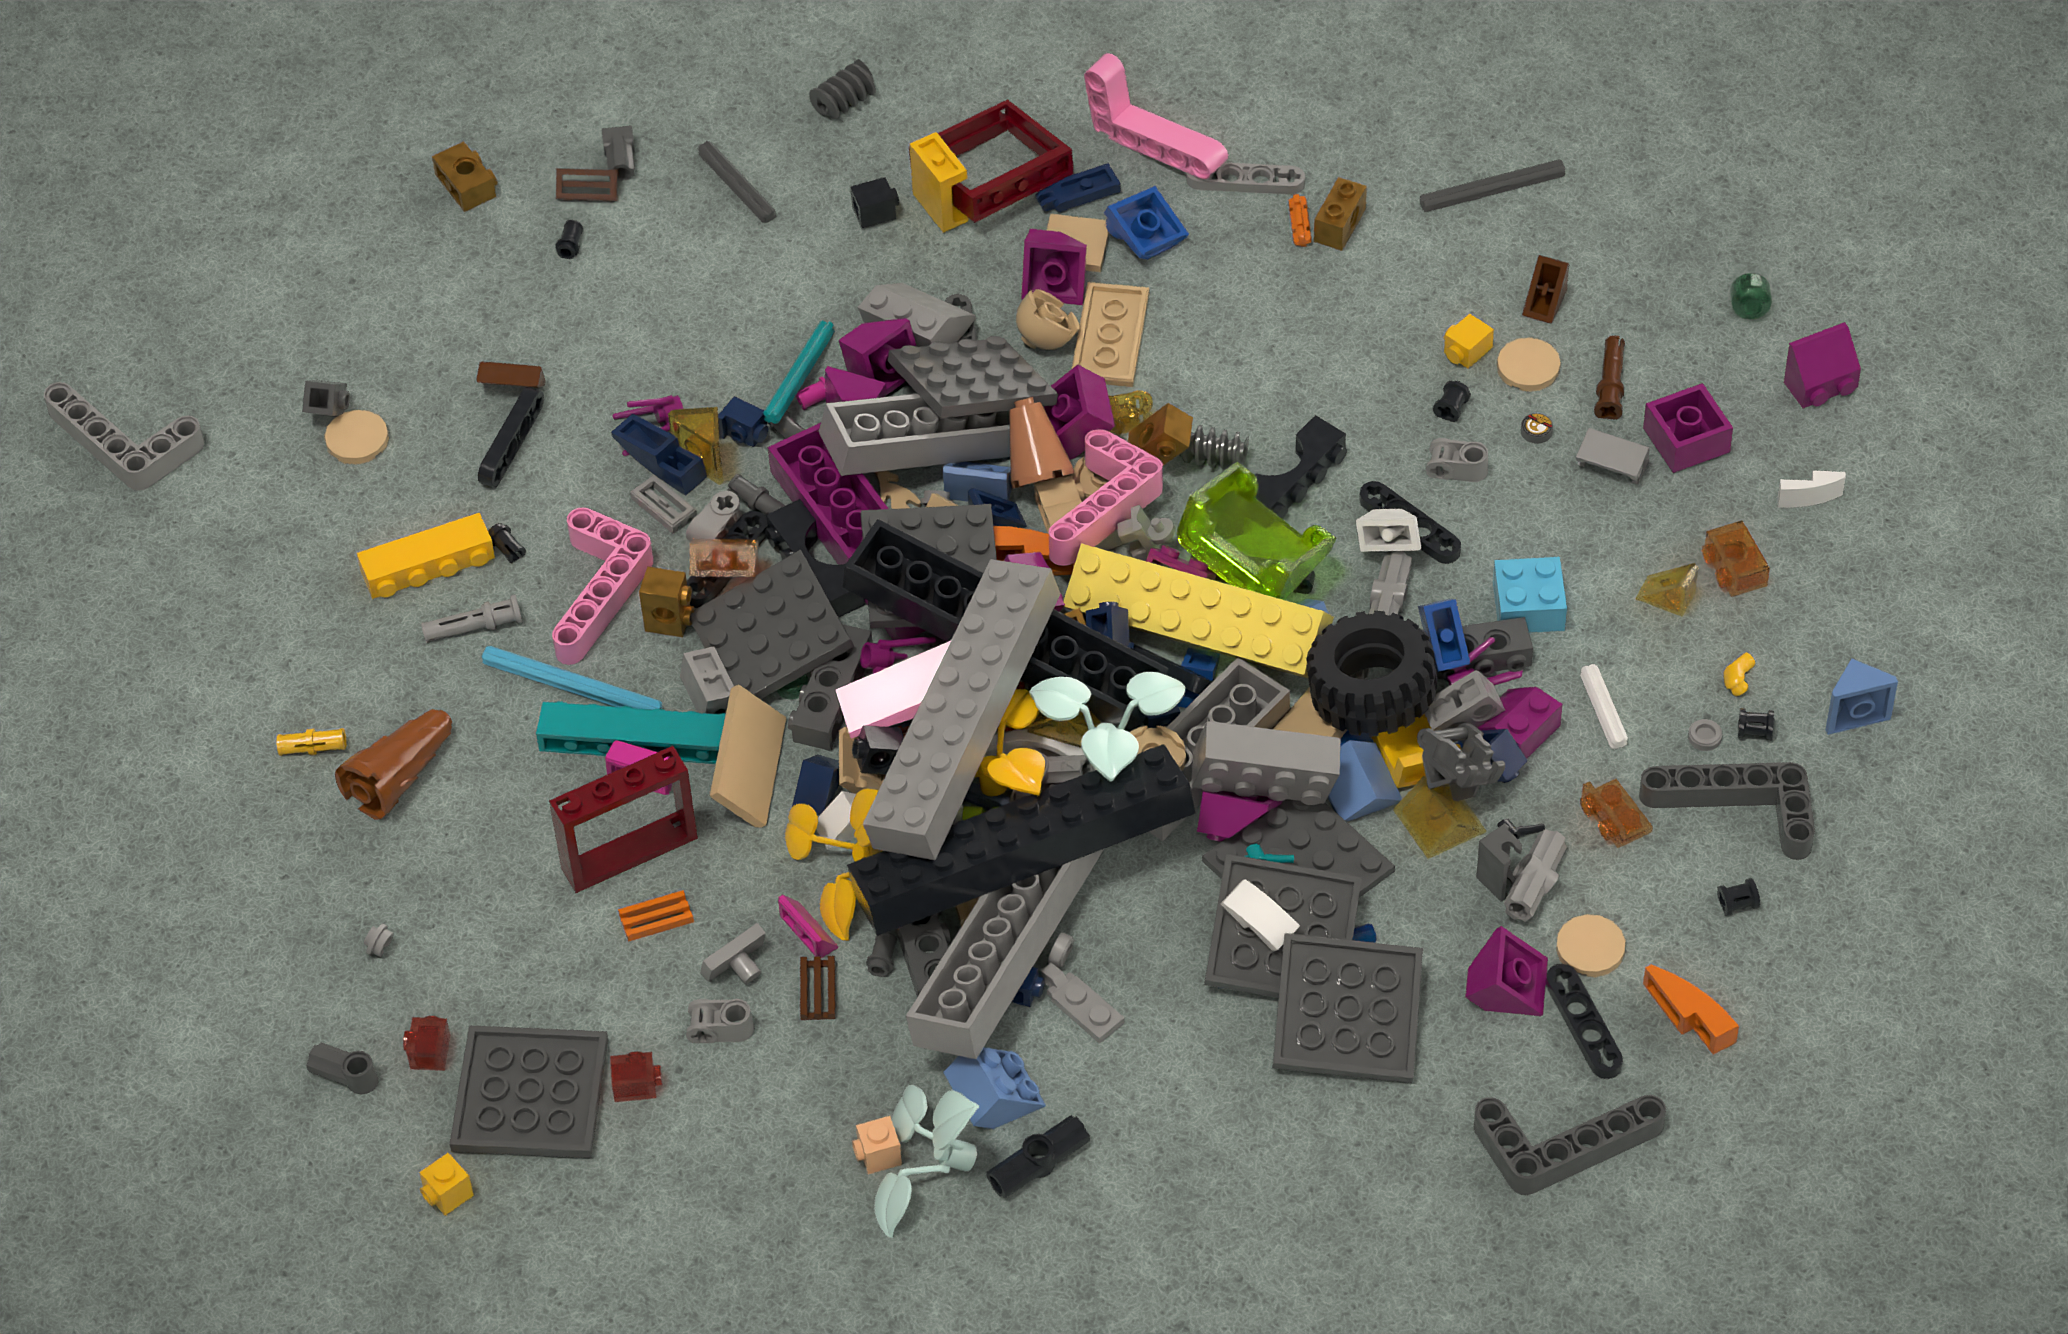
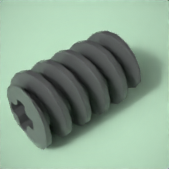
(843, 90)
(1215, 448)

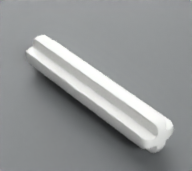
(1603, 706)

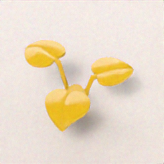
(1020, 768)
(837, 898)

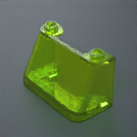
(1246, 539)

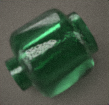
(1750, 296)

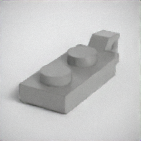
(1081, 1003)

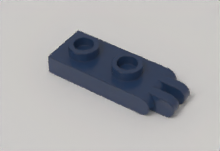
(1079, 189)

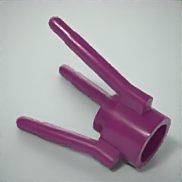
(658, 406)
(881, 655)
(1461, 672)

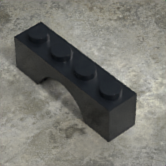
(1318, 448)
(795, 529)

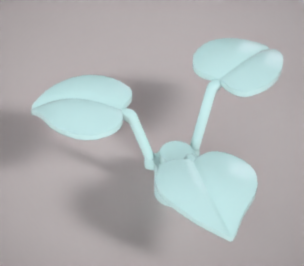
(1106, 746)
(948, 1119)

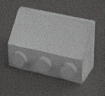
(929, 316)

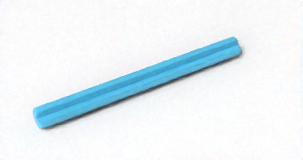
(566, 680)

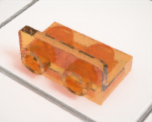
(1615, 812)

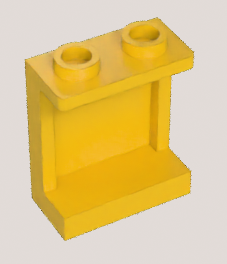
(933, 173)
(1403, 752)

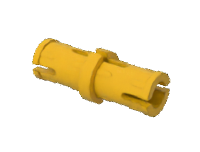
(311, 741)

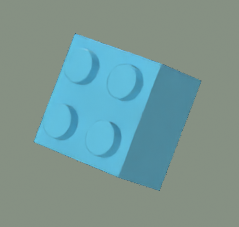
(1531, 590)

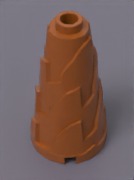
(392, 763)

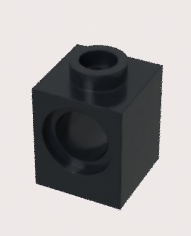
(876, 748)

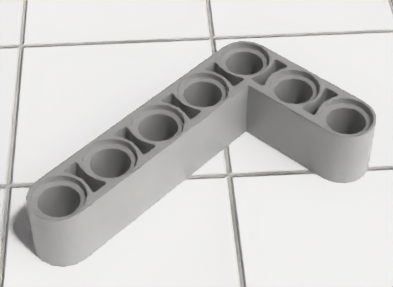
(132, 464)

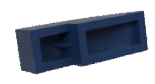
(660, 453)

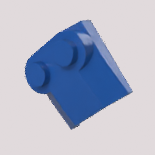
(1145, 223)

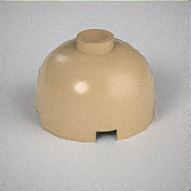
(1044, 322)

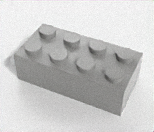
(1265, 763)

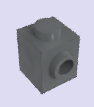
(325, 397)

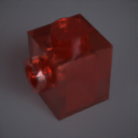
(427, 1043)
(634, 1076)

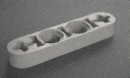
(1245, 181)

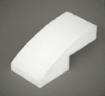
(1822, 488)
(1260, 913)

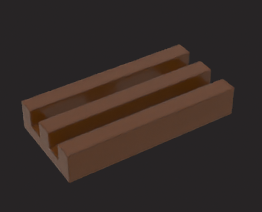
(560, 183)
(817, 964)

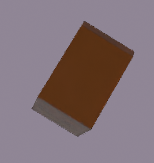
(1546, 289)

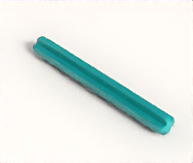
(798, 372)

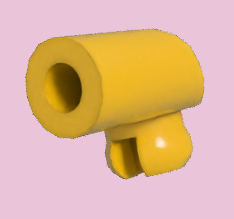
(1735, 672)

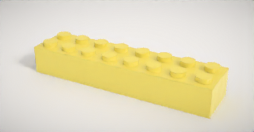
(1197, 610)

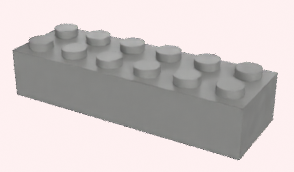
(908, 434)
(1235, 697)

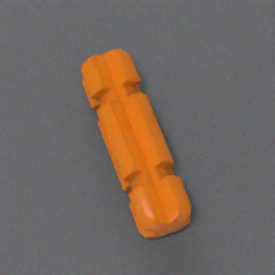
(1300, 220)

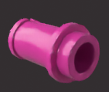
(812, 394)

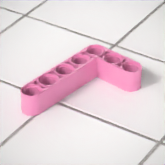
(1143, 130)
(1133, 481)
(626, 559)

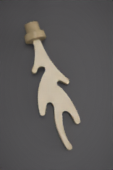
(899, 495)

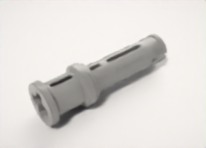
(487, 616)

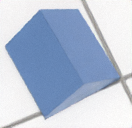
(989, 478)
(1861, 698)
(1363, 782)

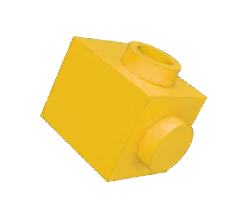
(1468, 341)
(445, 1184)

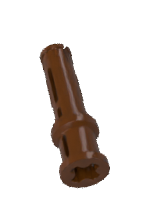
(1610, 388)

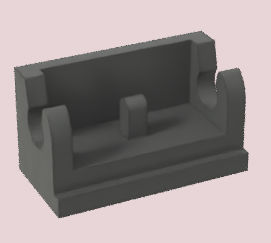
(1495, 860)

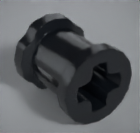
(1452, 400)
(1766, 719)
(1738, 896)

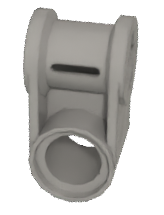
(1459, 460)
(716, 517)
(718, 1021)

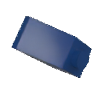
(1445, 632)

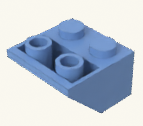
(995, 1084)

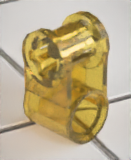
(1125, 411)

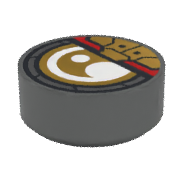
(1536, 428)

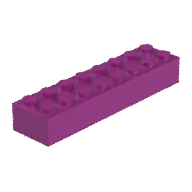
(835, 501)

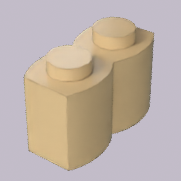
(1057, 498)

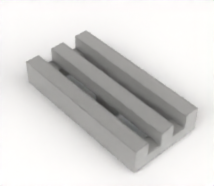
(669, 523)

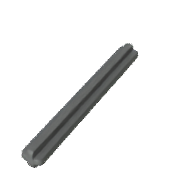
(1492, 185)

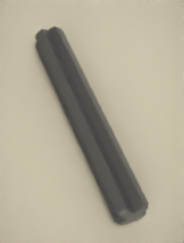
(736, 182)

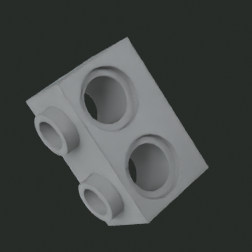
(1465, 701)

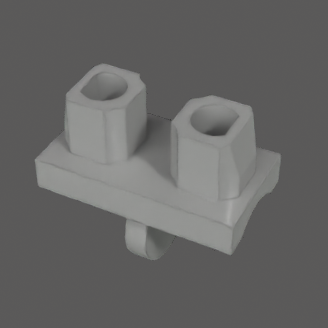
(1149, 533)

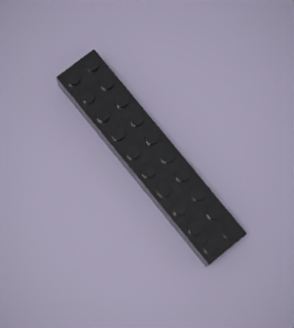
(936, 590)
(1023, 840)

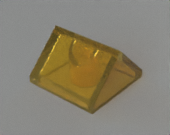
(700, 434)
(1436, 819)

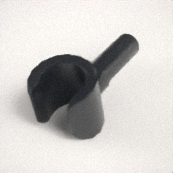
(1521, 831)

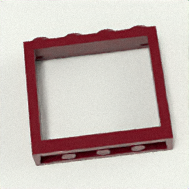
(1051, 165)
(610, 793)

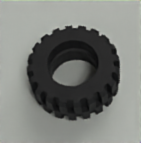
(1376, 703)

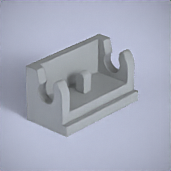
(1613, 454)
(706, 680)

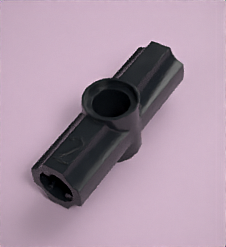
(1023, 1167)

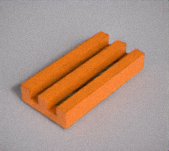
(655, 910)

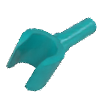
(1255, 851)

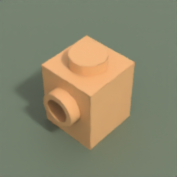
(877, 1145)

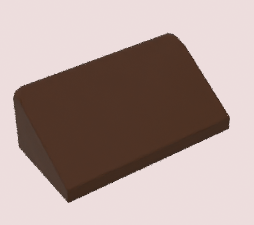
(510, 374)

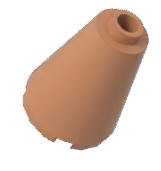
(1034, 446)

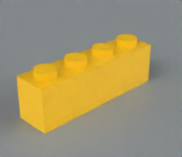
(426, 556)

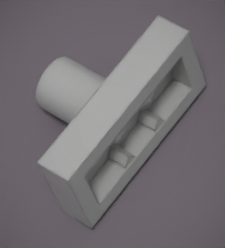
(736, 956)

